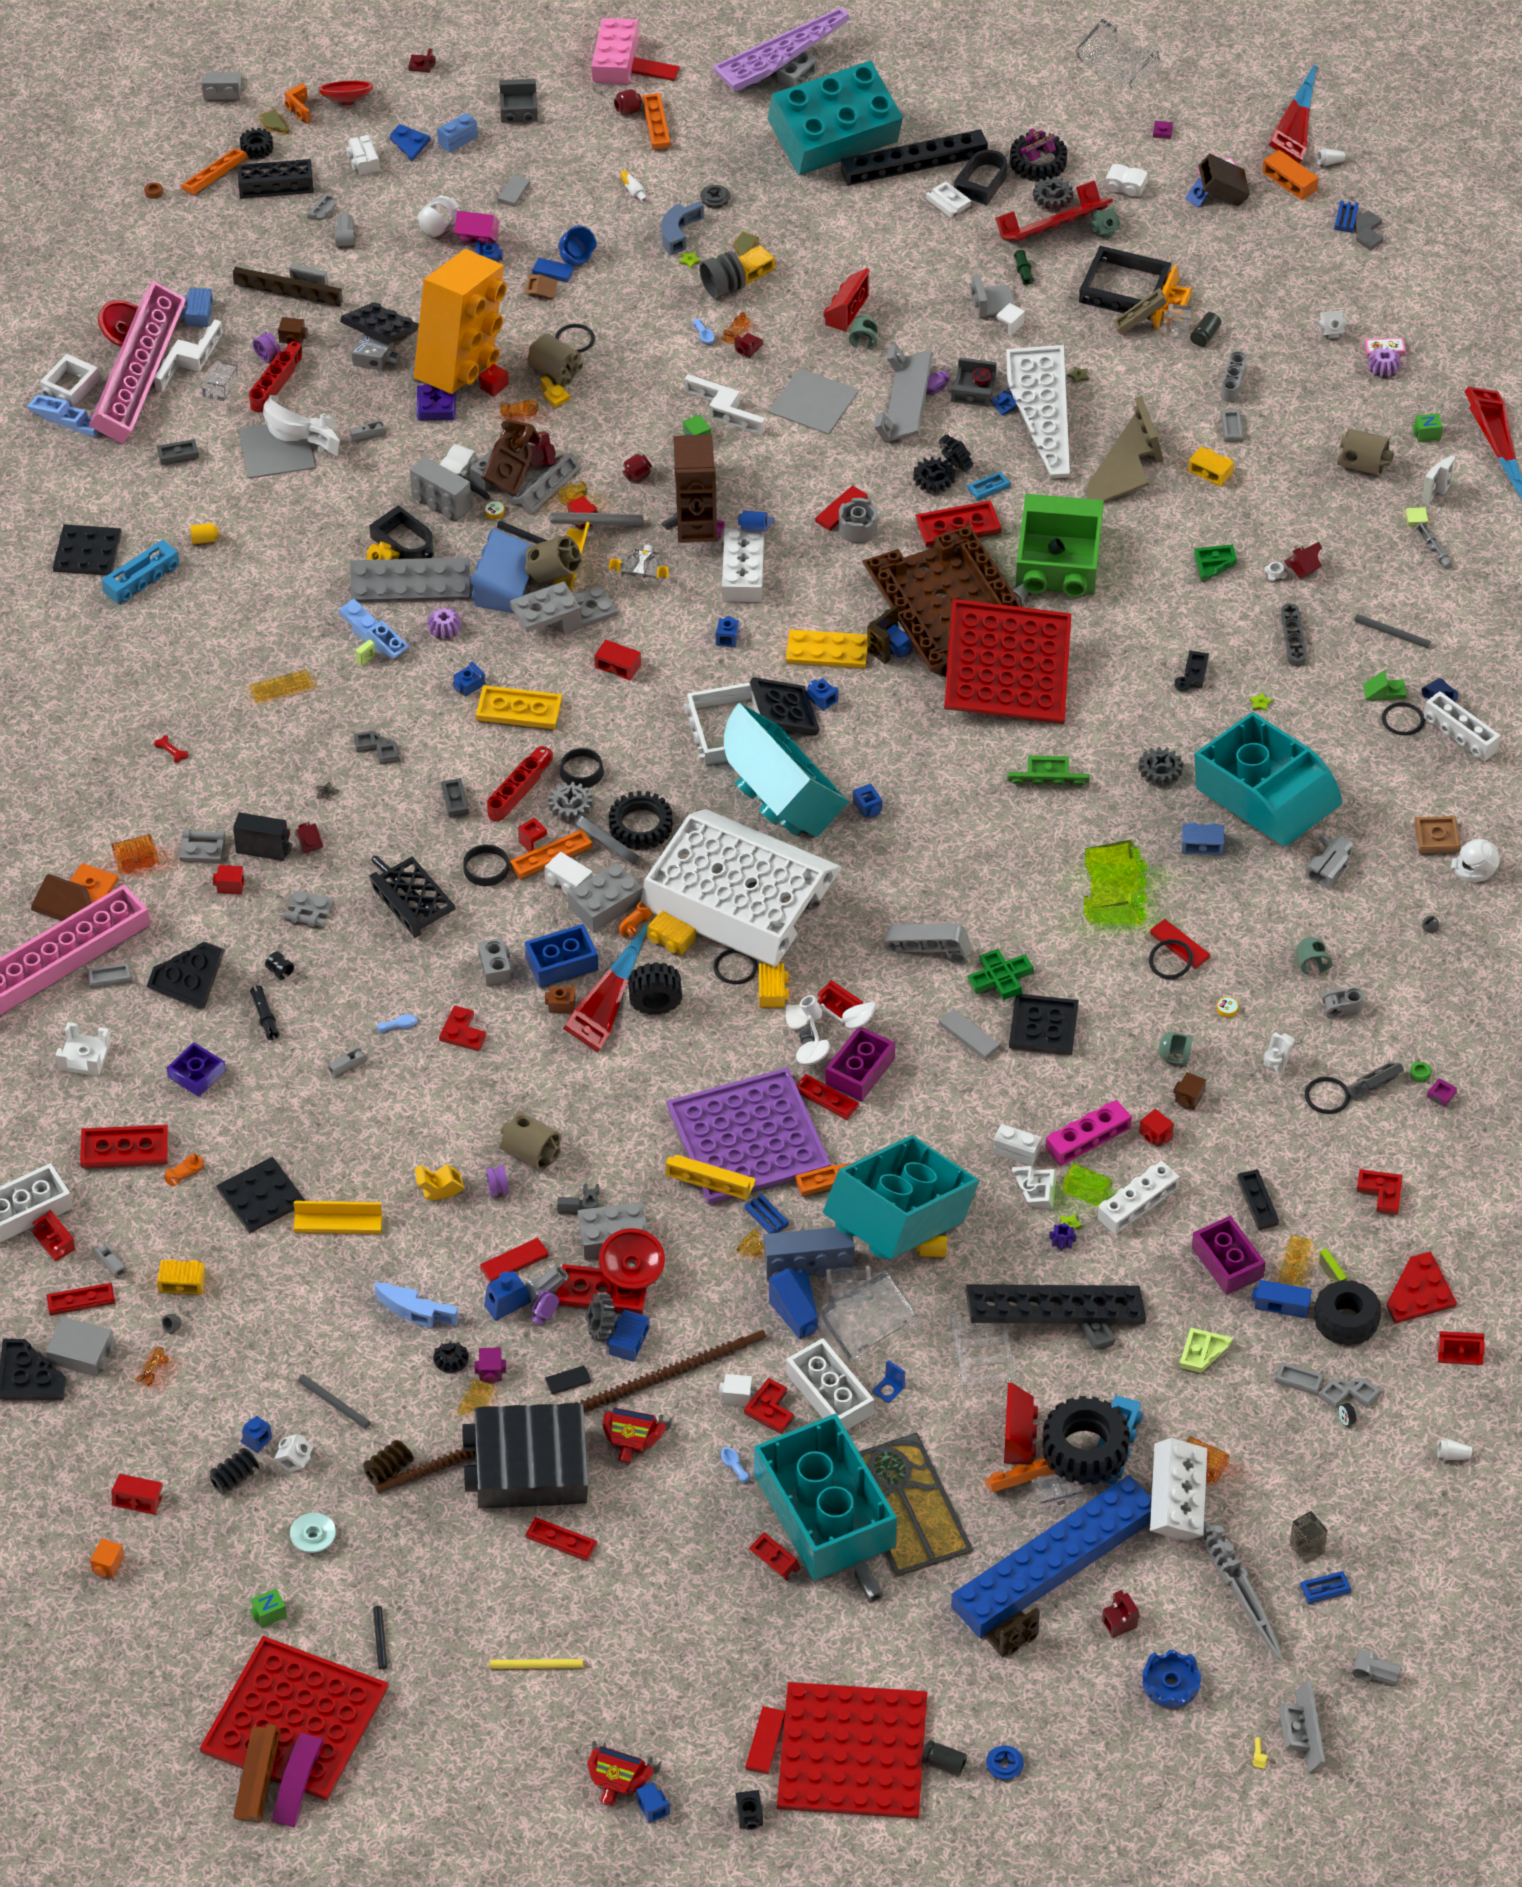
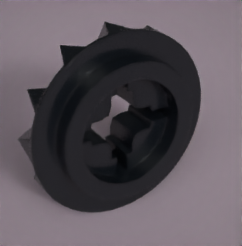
(454, 1363)

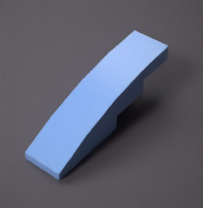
(62, 414)

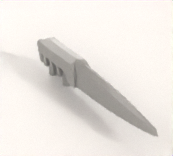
(1223, 1557)

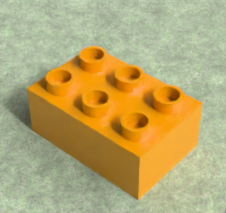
(459, 321)

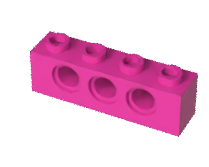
(1088, 1132)

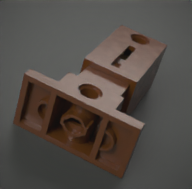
(695, 488)

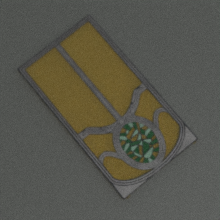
(925, 1518)

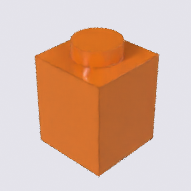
(107, 1558)

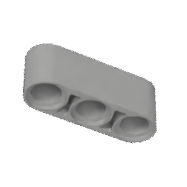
(1233, 376)

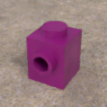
(490, 1365)

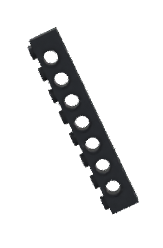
(912, 157)

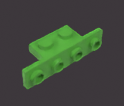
(1048, 769)

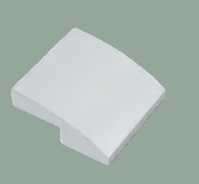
(1438, 479)

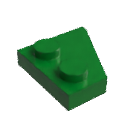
(1214, 560)

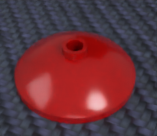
(346, 91)
(115, 320)
(632, 1247)

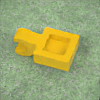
(553, 394)

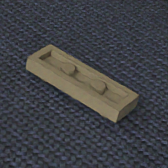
(1140, 311)

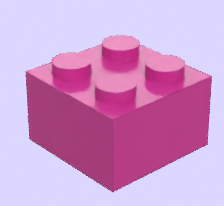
(476, 226)

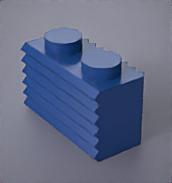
(628, 1335)

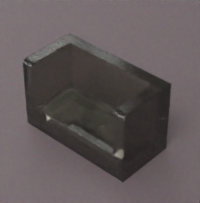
(1308, 1537)

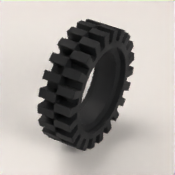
(1038, 171)
(640, 802)

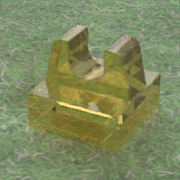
(751, 1244)

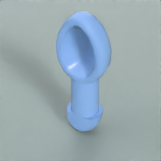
(705, 335)
(403, 1022)
(732, 1460)

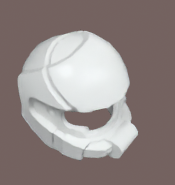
(431, 220)
(1479, 855)

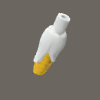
(633, 186)

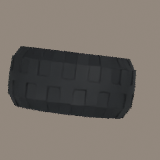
(1346, 1328)

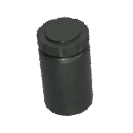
(1205, 329)
(944, 1757)

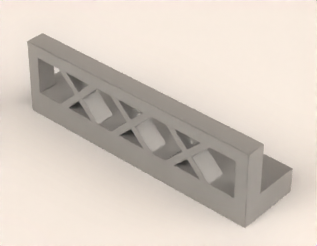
(546, 483)

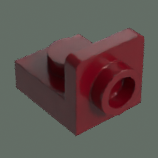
(421, 62)
(748, 344)

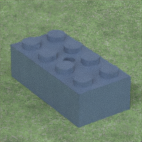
(808, 1251)

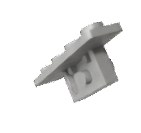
(1302, 1728)

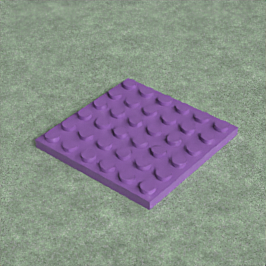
(751, 1130)

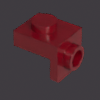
(308, 837)

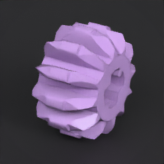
(1384, 362)
(444, 623)

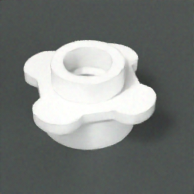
(1275, 571)

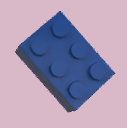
(561, 955)

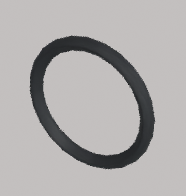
(579, 326)
(475, 488)
(1406, 705)
(1190, 960)
(755, 965)
(1324, 1111)

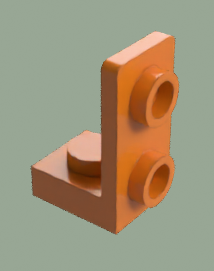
(294, 101)

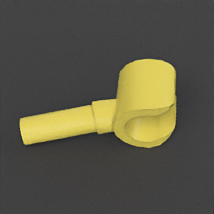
(1259, 1759)

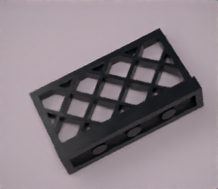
(279, 185)
(399, 907)

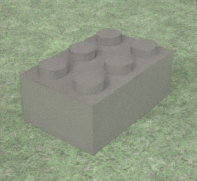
(440, 489)
(604, 897)
(601, 1222)

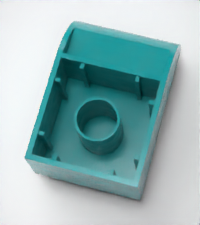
(1267, 779)

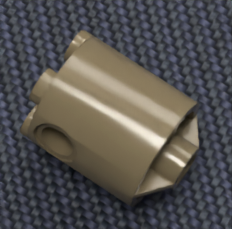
(554, 359)
(1365, 452)
(553, 559)
(530, 1141)

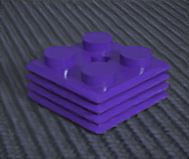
(435, 403)
(196, 1069)

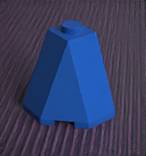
(793, 1300)

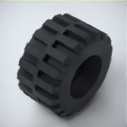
(655, 988)

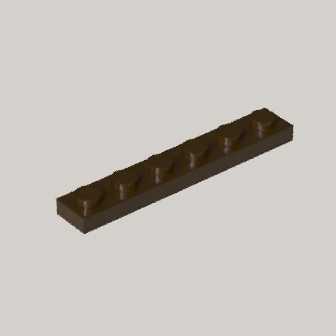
(287, 286)

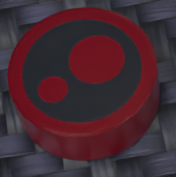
(981, 376)

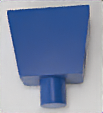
(505, 1295)

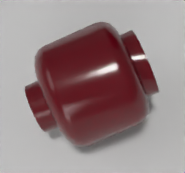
(627, 102)
(637, 468)

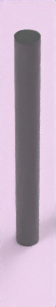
(1392, 631)
(335, 1402)

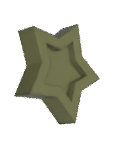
(1078, 374)

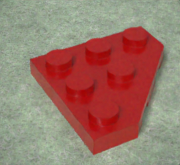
(1420, 1290)

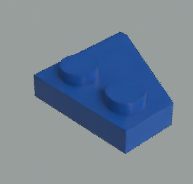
(409, 140)

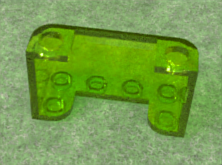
(1116, 884)

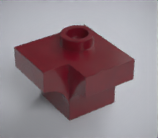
(542, 451)
(1304, 560)
(1121, 1615)

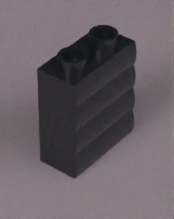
(527, 1455)

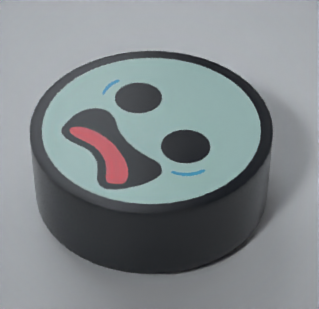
(1347, 1414)

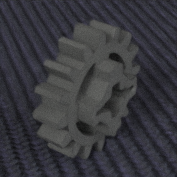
(1053, 193)
(1160, 766)
(600, 1316)

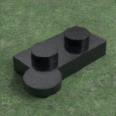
(1194, 671)

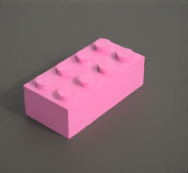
(615, 50)

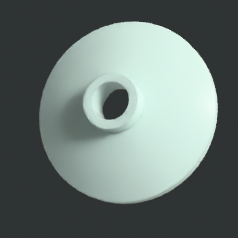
(312, 1524)

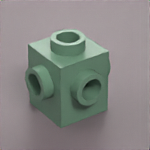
(1105, 222)

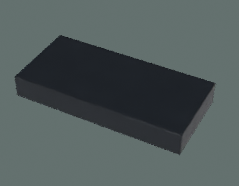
(568, 1379)

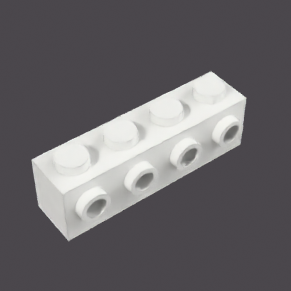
(1462, 726)
(1138, 1197)

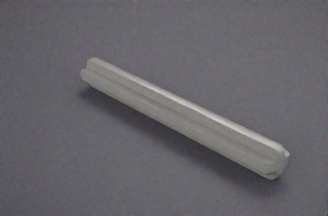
(596, 518)

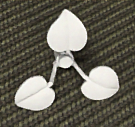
(810, 1010)

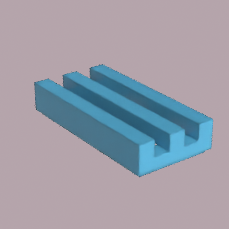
(990, 488)

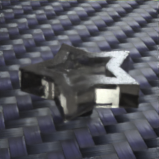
(326, 791)

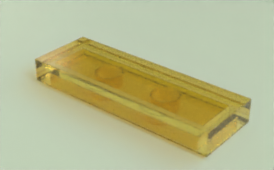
(281, 685)
(1295, 1261)

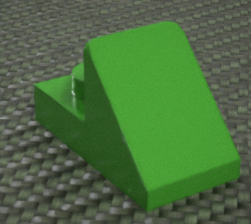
(1382, 689)

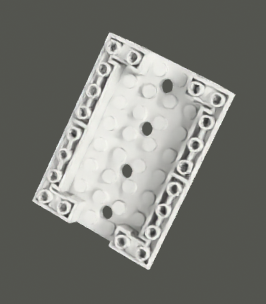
(721, 903)

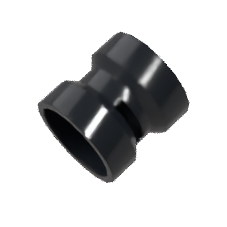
(277, 964)

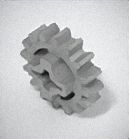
(570, 801)

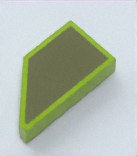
(1330, 1266)

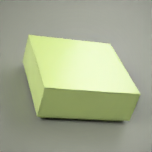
(1416, 515)
(365, 652)

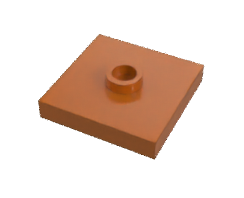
(95, 880)

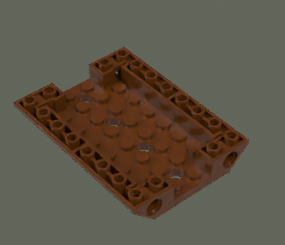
(958, 569)

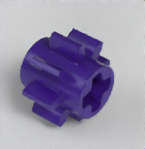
(1062, 1236)

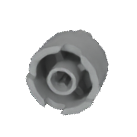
(858, 520)

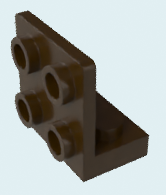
(878, 637)
(1014, 1632)

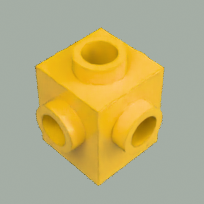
(381, 552)

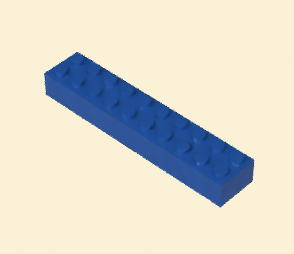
(1053, 1556)

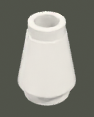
(1329, 157)
(1453, 1450)

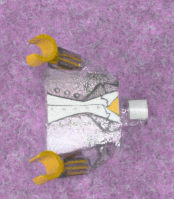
(641, 567)

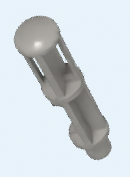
(1433, 544)

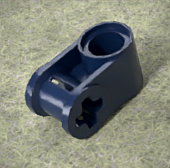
(1439, 685)

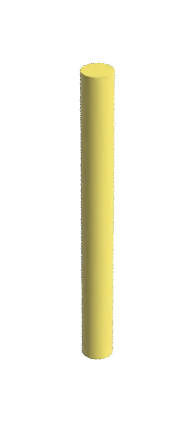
(536, 1664)

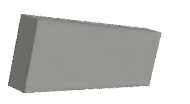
(969, 1034)

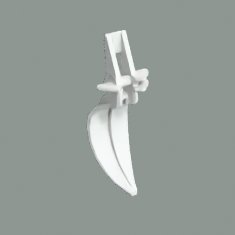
(294, 427)

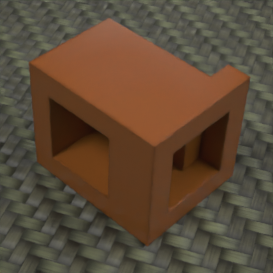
(561, 999)

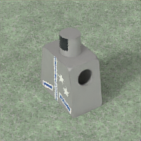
(374, 353)

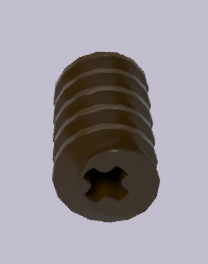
(386, 1461)

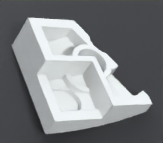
(1037, 1194)

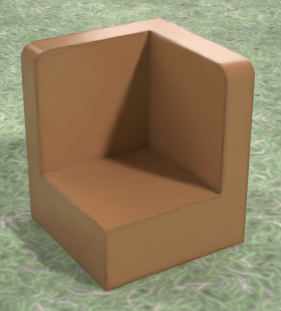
(541, 286)

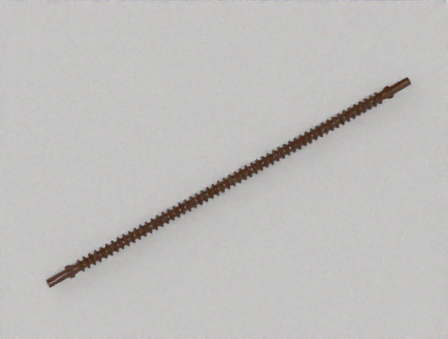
(739, 1343)

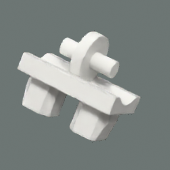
(1278, 1052)

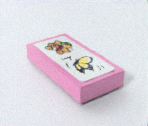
(1391, 343)

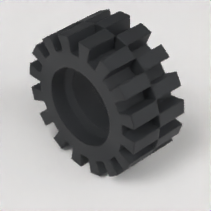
(262, 136)

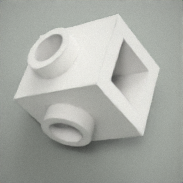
(1325, 323)
(293, 1452)

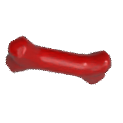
(178, 754)

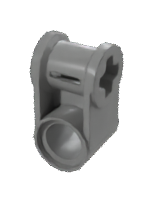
(1344, 1002)

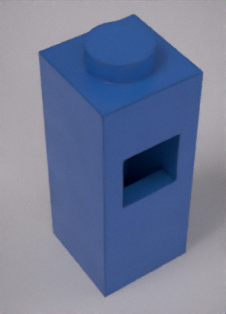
(1282, 1298)

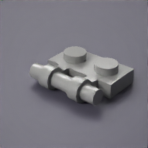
(310, 904)

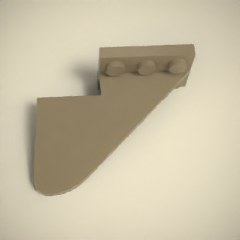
(1122, 468)

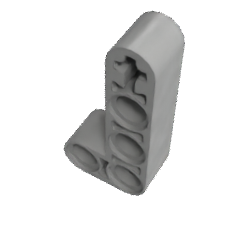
(929, 938)

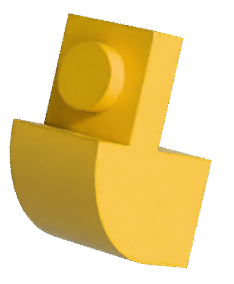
(439, 1184)

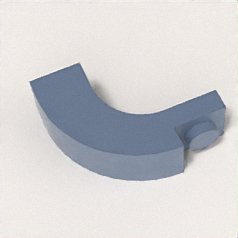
(674, 220)

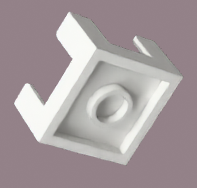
(82, 1052)

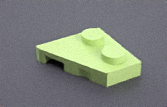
(1202, 1349)

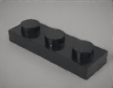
(1258, 1199)

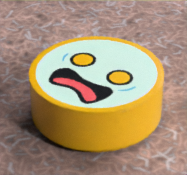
(494, 510)
(1227, 1007)

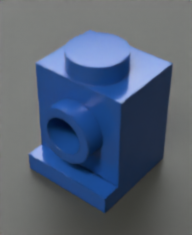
(489, 251)
(728, 628)
(899, 641)
(469, 679)
(822, 693)
(870, 804)
(253, 1431)
(652, 1802)

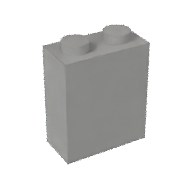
(80, 1346)

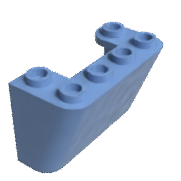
(500, 572)

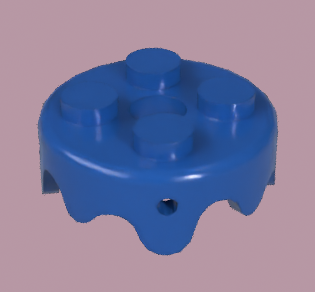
(1175, 1666)

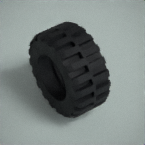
(1082, 1464)

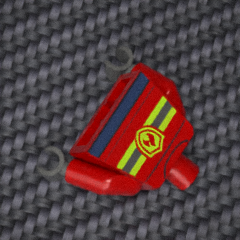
(632, 1431)
(618, 1772)

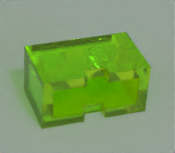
(1087, 1185)

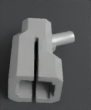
(1331, 862)

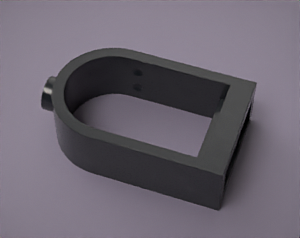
(978, 192)
(394, 518)

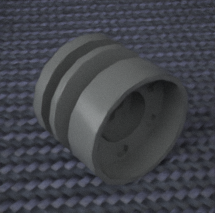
(722, 274)

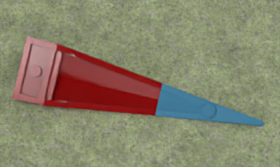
(1292, 129)
(1492, 418)
(596, 1012)

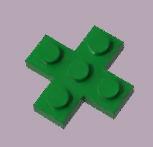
(1000, 974)

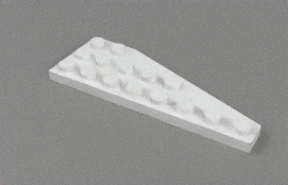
(1039, 389)

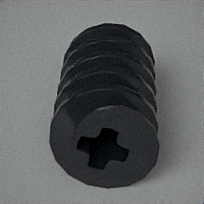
(232, 1469)

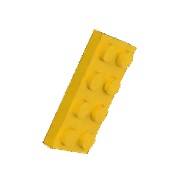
(827, 648)
(519, 707)

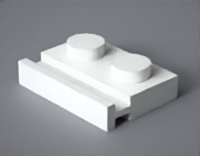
(948, 199)

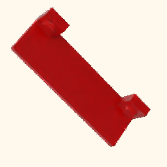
(1089, 201)

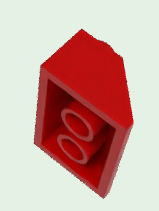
(848, 301)
(1020, 1426)

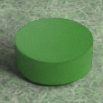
(1420, 1072)

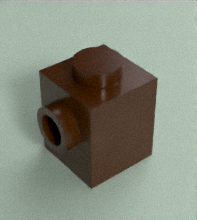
(292, 330)
(1189, 1091)

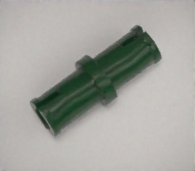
(1023, 267)

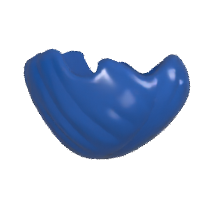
(577, 245)

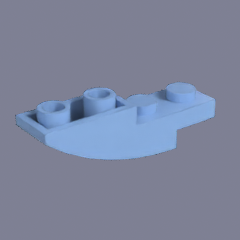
(367, 628)
(407, 1305)

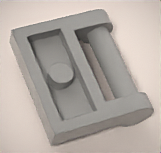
(202, 851)

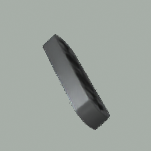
(1290, 635)
(606, 839)

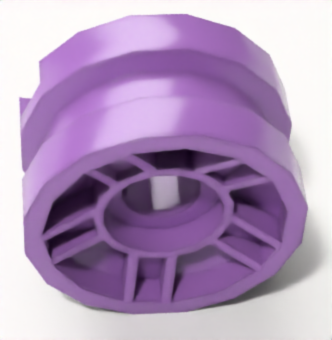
(266, 347)
(497, 1181)

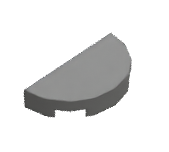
(323, 208)

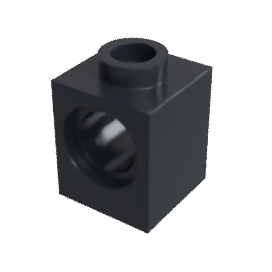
(749, 1801)

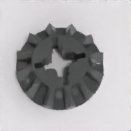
(713, 190)

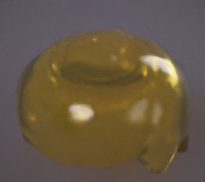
(572, 492)

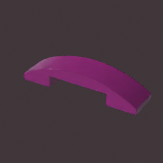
(295, 1779)

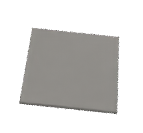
(813, 401)
(270, 456)

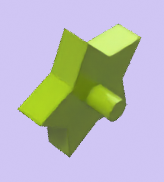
(689, 259)
(1260, 702)
(1071, 1221)

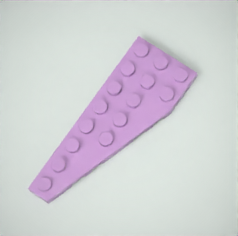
(771, 55)

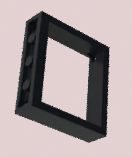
(1114, 301)

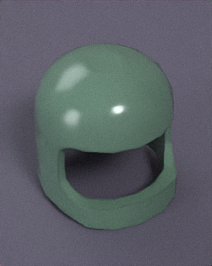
(863, 326)
(1311, 948)
(1175, 1043)

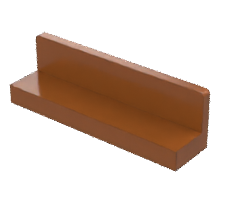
(257, 1773)

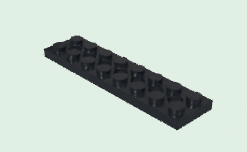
(1046, 1312)

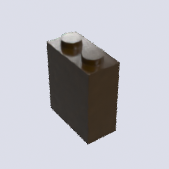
(1224, 180)

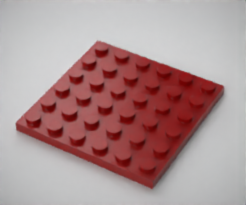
(1007, 661)
(299, 1697)
(852, 1750)

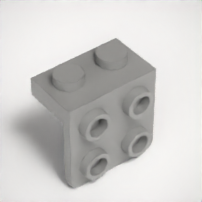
(222, 86)
(989, 299)

